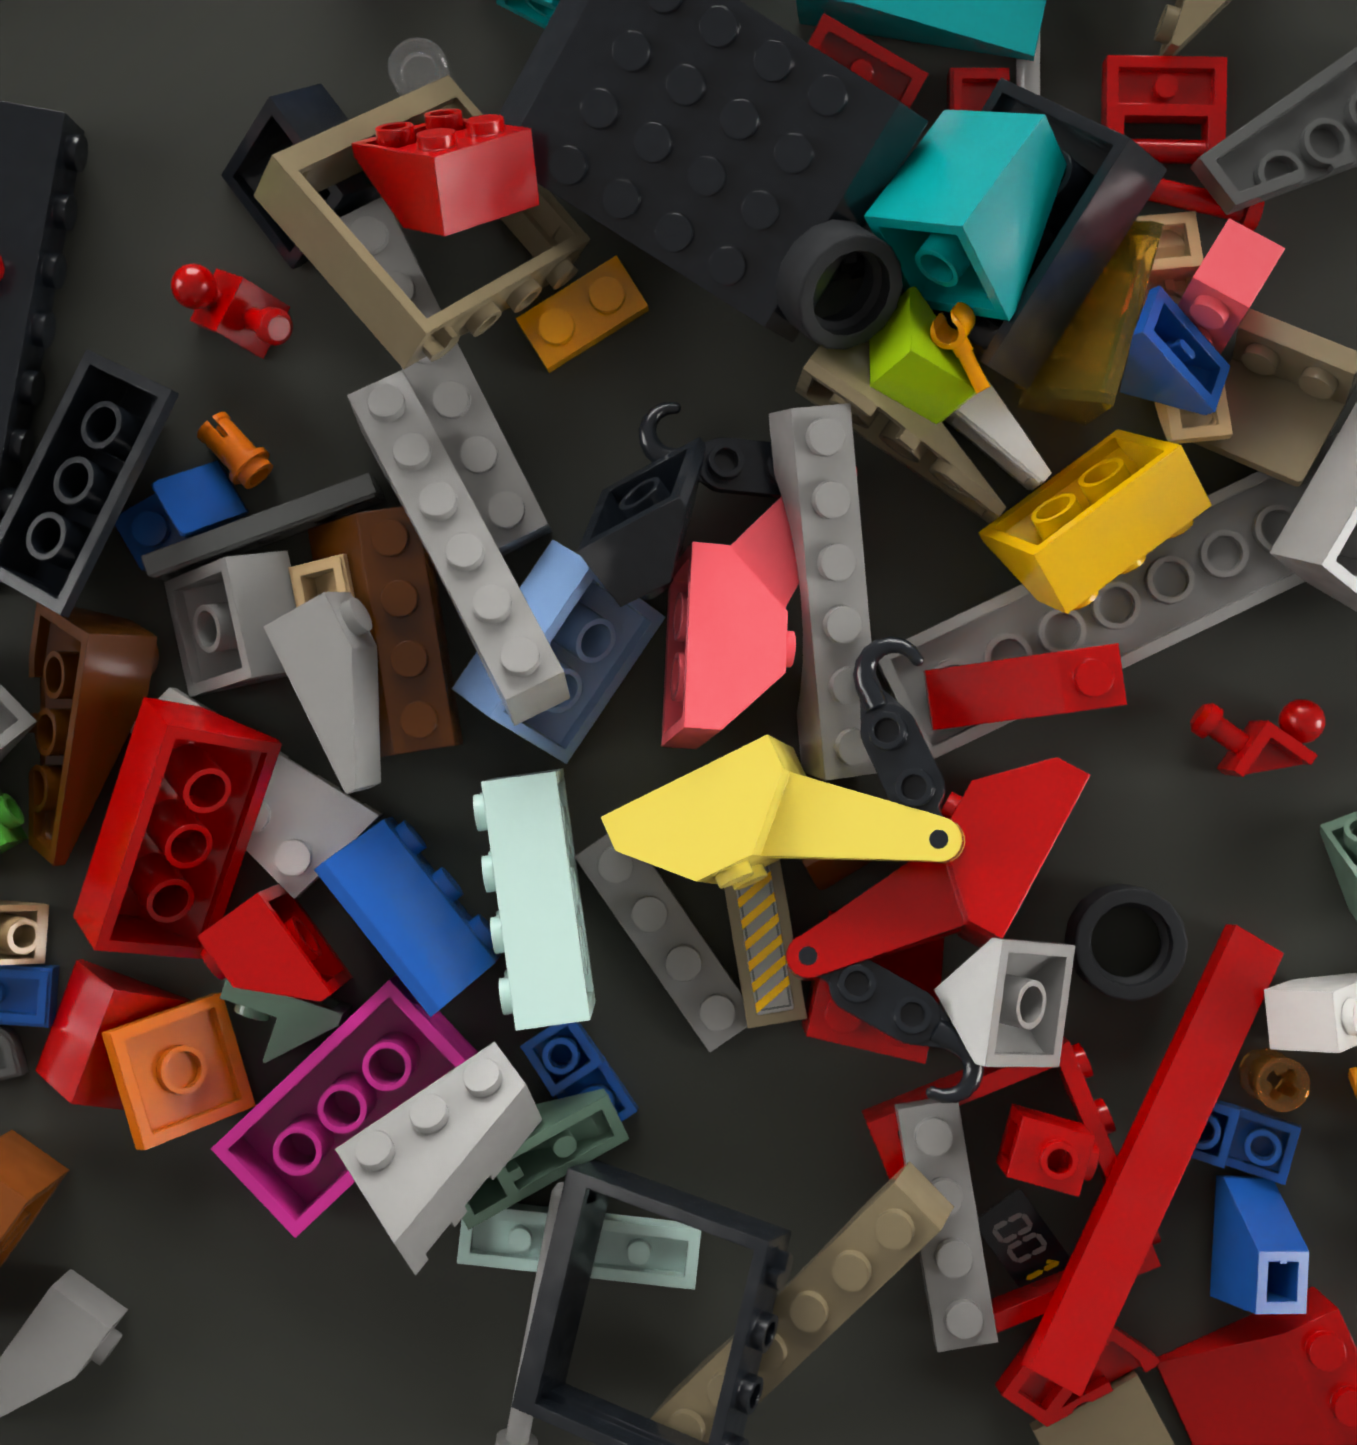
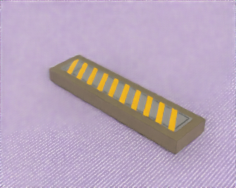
(760, 941)

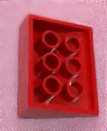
(1268, 1380)

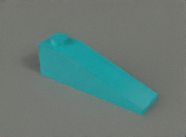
(980, 26)

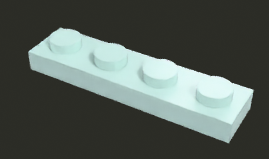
(627, 1250)

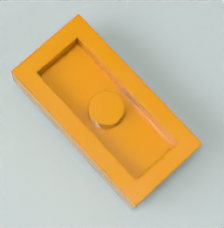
(582, 314)

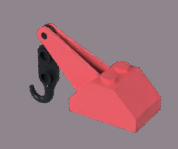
(726, 600)

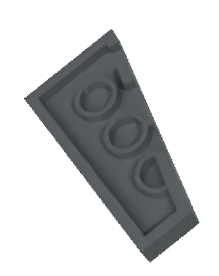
(1289, 144)

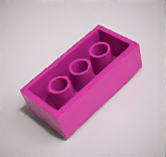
(345, 1085)

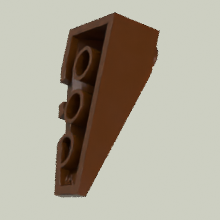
(90, 694)

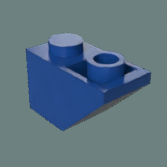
(1257, 1249)

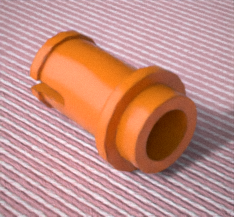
(245, 461)

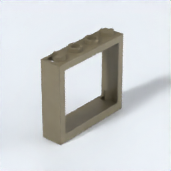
(292, 199)

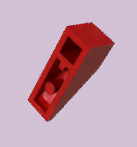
(1025, 687)

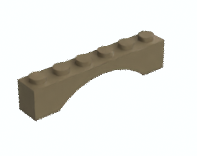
(823, 1294)

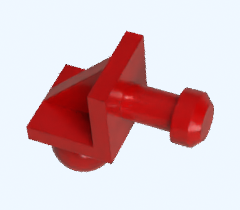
(232, 307)
(1262, 743)

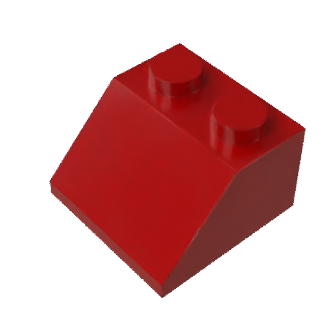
(273, 949)
(832, 1024)

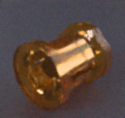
(1291, 1089)

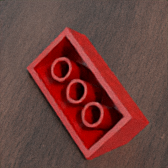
(174, 830)

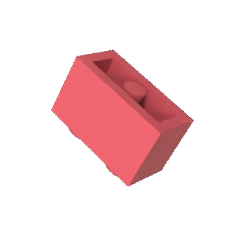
(1228, 282)

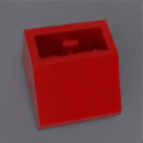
(451, 170)

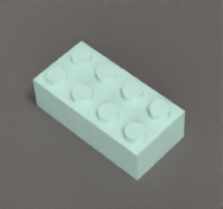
(537, 898)

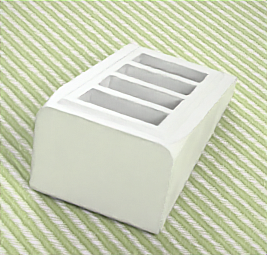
(998, 435)

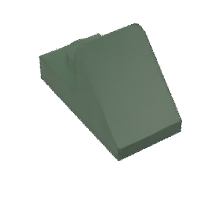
(296, 1018)

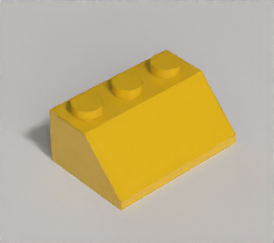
(1097, 518)

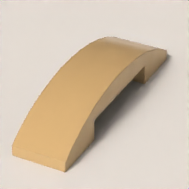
(1173, 269)

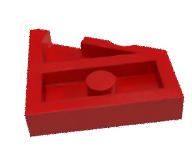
(1050, 1401)

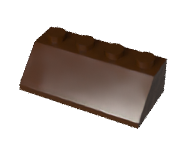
(403, 599)

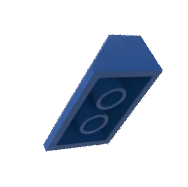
(410, 912)

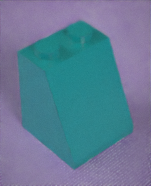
(972, 208)

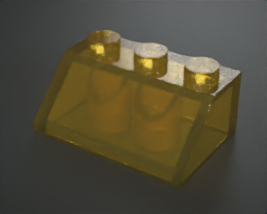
(1090, 357)

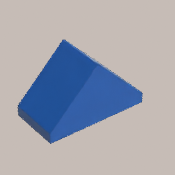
(1173, 359)

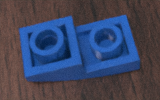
(574, 1065)
(1248, 1142)

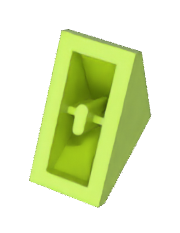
(912, 367)

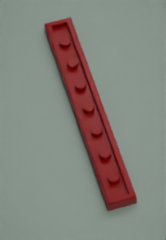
(1152, 1160)

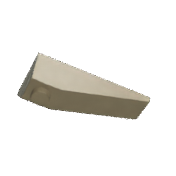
(909, 438)

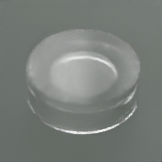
(416, 64)

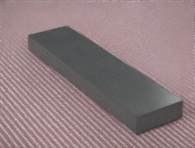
(265, 527)

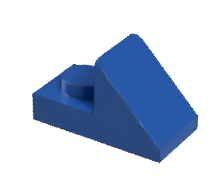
(180, 509)

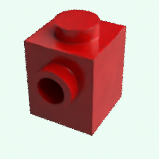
(1047, 1150)

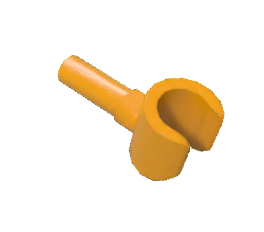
(957, 340)

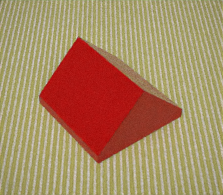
(75, 1051)

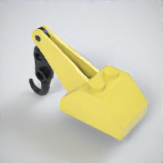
(763, 808)

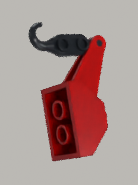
(1008, 834)

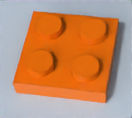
(178, 1070)

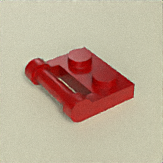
(1167, 93)

